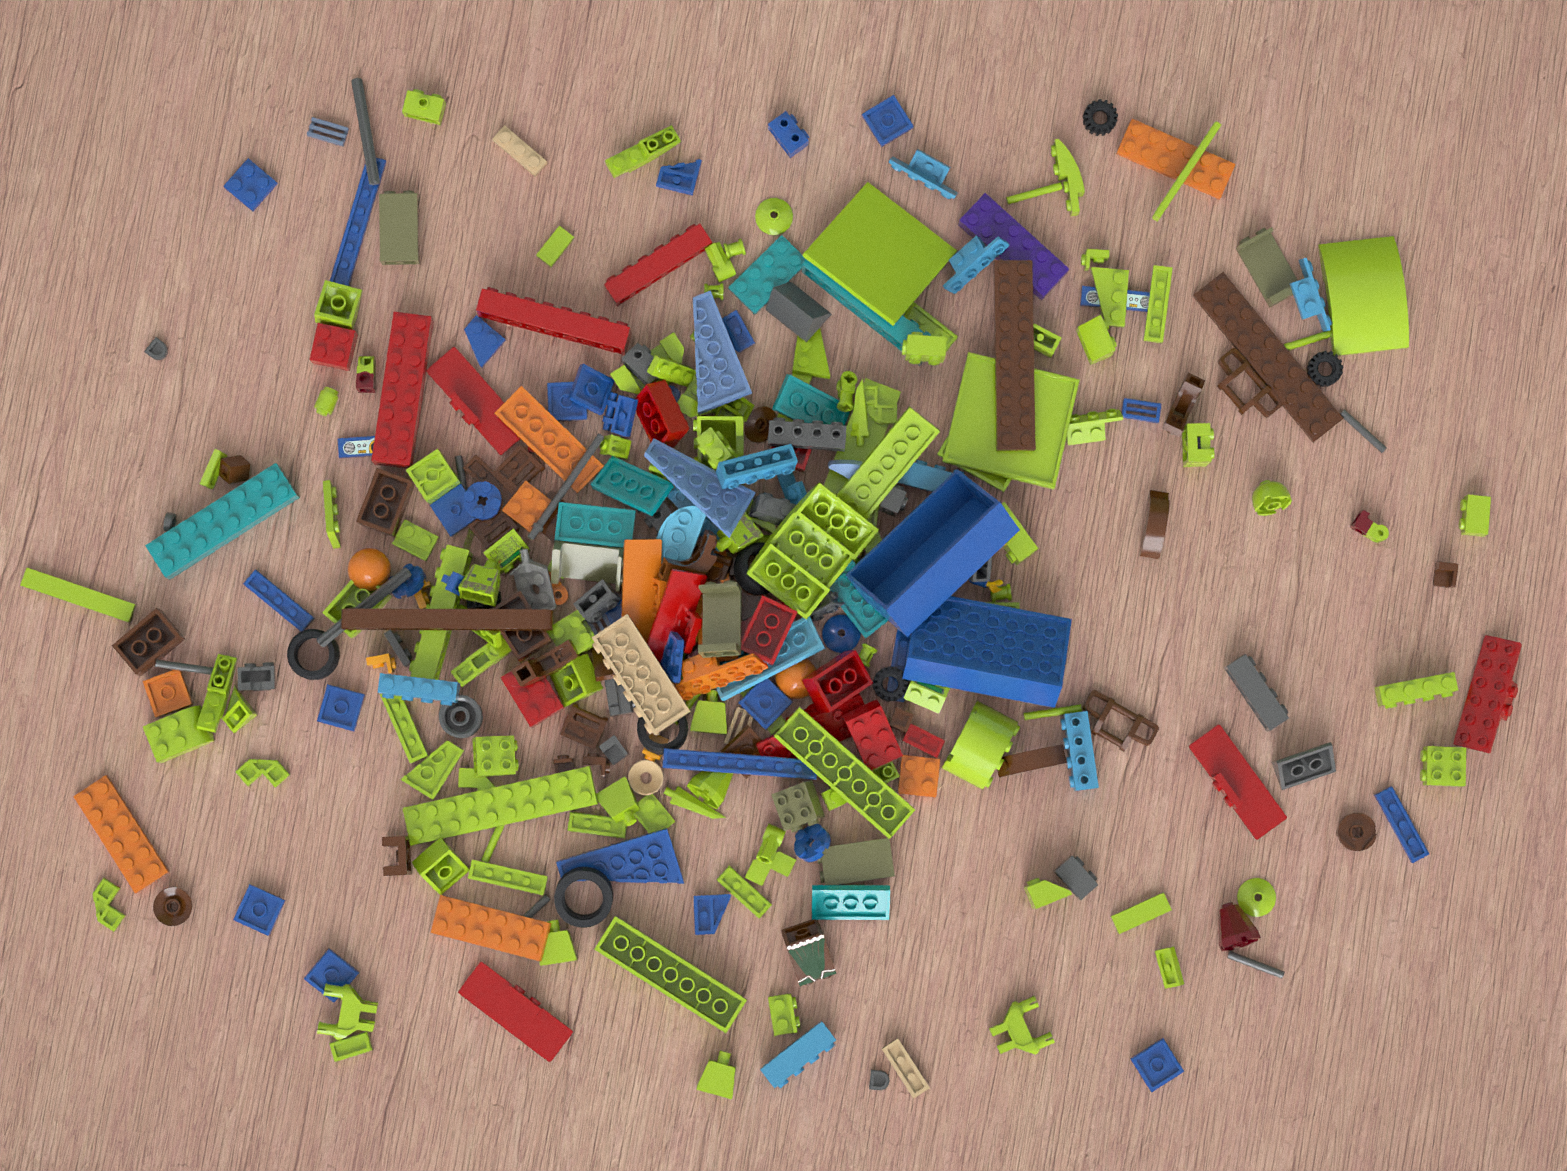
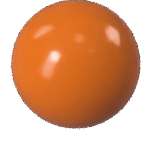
(369, 569)
(790, 680)

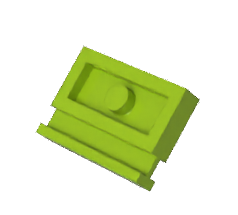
(415, 540)
(653, 814)

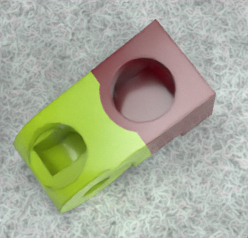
(366, 374)
(1369, 528)

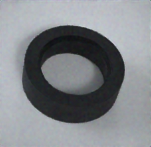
(572, 917)

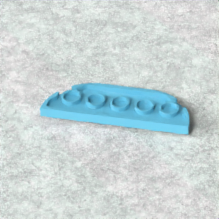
(681, 532)

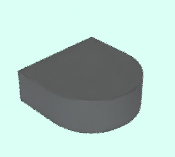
(157, 349)
(169, 521)
(878, 1080)

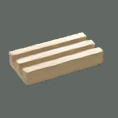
(738, 709)

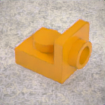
(422, 598)
(378, 662)
(652, 756)

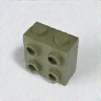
(798, 806)

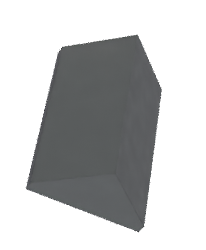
(796, 310)
(1305, 766)

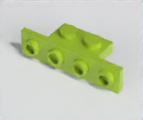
(1090, 426)

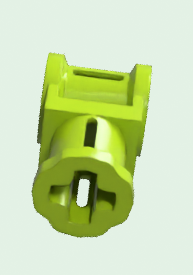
(845, 390)

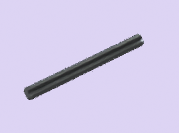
(365, 131)
(368, 603)

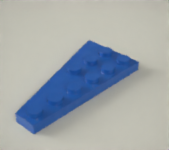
(633, 860)

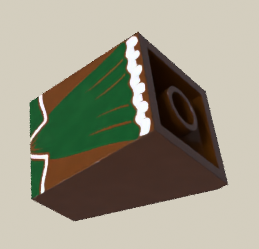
(808, 952)

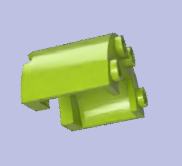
(729, 426)
(981, 745)

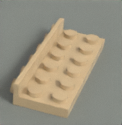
(640, 675)

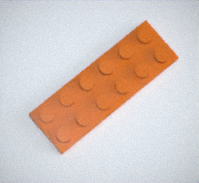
(1170, 155)
(547, 437)
(121, 834)
(491, 928)

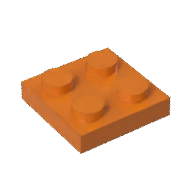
(526, 506)
(167, 693)
(918, 776)

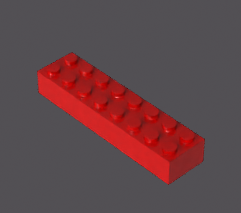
(553, 321)
(402, 390)

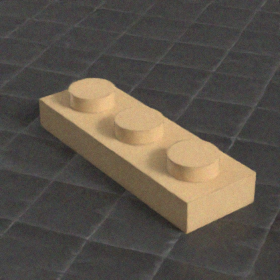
(519, 151)
(905, 1068)

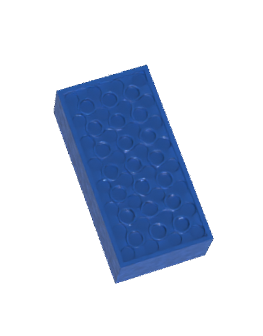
(932, 552)
(990, 651)

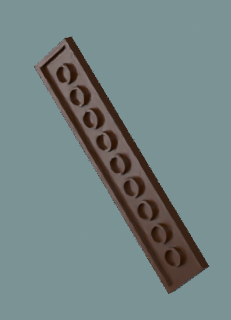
(1014, 355)
(1268, 356)

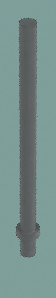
(538, 526)

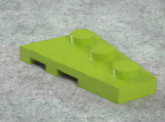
(1112, 294)
(811, 357)
(331, 513)
(433, 772)

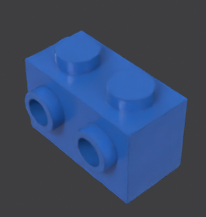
(788, 134)

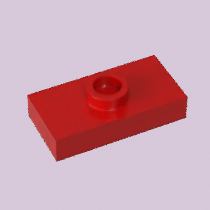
(923, 740)

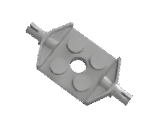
(534, 573)

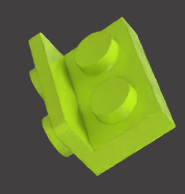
(783, 1015)

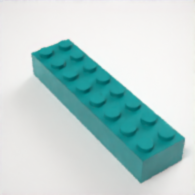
(893, 334)
(222, 521)

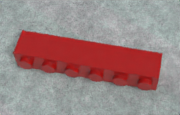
(658, 264)

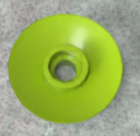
(776, 225)
(1247, 893)

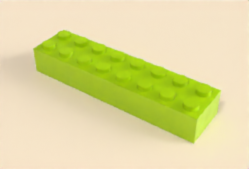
(434, 643)
(670, 974)

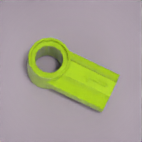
(721, 265)
(771, 840)

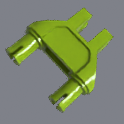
(350, 1012)
(1018, 1030)

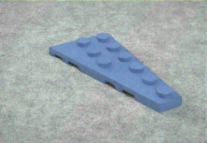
(717, 365)
(701, 486)

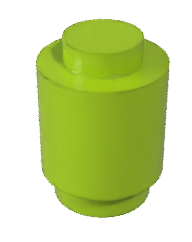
(326, 401)

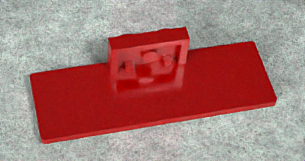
(473, 398)
(677, 612)
(1489, 694)
(831, 721)
(1237, 782)
(515, 1011)

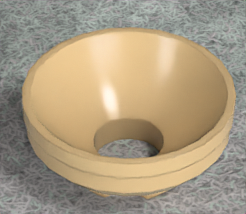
(640, 768)

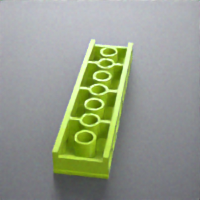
(886, 395)
(844, 772)

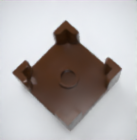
(403, 855)

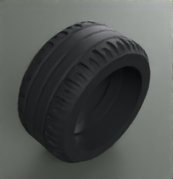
(741, 567)
(292, 655)
(656, 747)

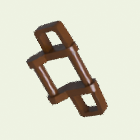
(1257, 380)
(1111, 704)

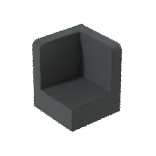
(613, 750)

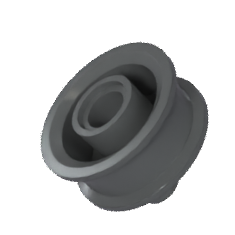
(462, 729)

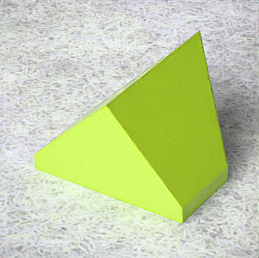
(739, 407)
(238, 712)

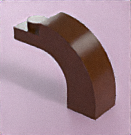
(1183, 404)
(1155, 524)
(700, 562)
(546, 664)
(1032, 760)

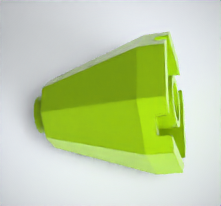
(710, 786)

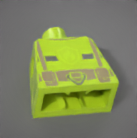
(742, 536)
(481, 584)

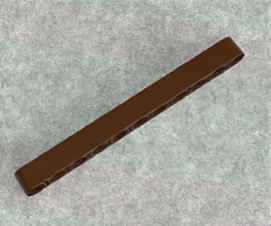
(447, 619)

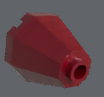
(1235, 928)

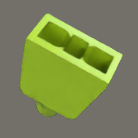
(710, 715)
(619, 801)
(558, 946)
(718, 1077)

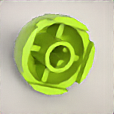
(1270, 496)

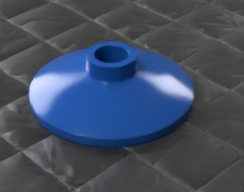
(833, 640)

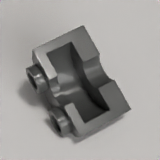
(257, 678)

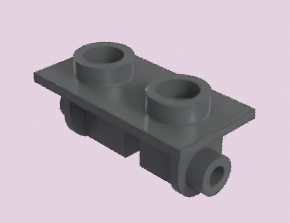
(829, 605)

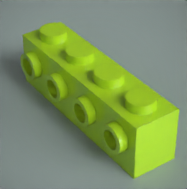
(1415, 689)

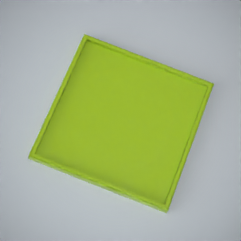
(880, 253)
(973, 425)

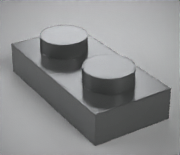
(403, 654)

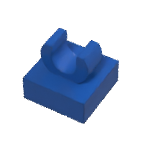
(452, 582)

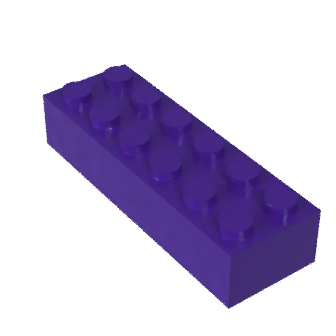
(990, 220)

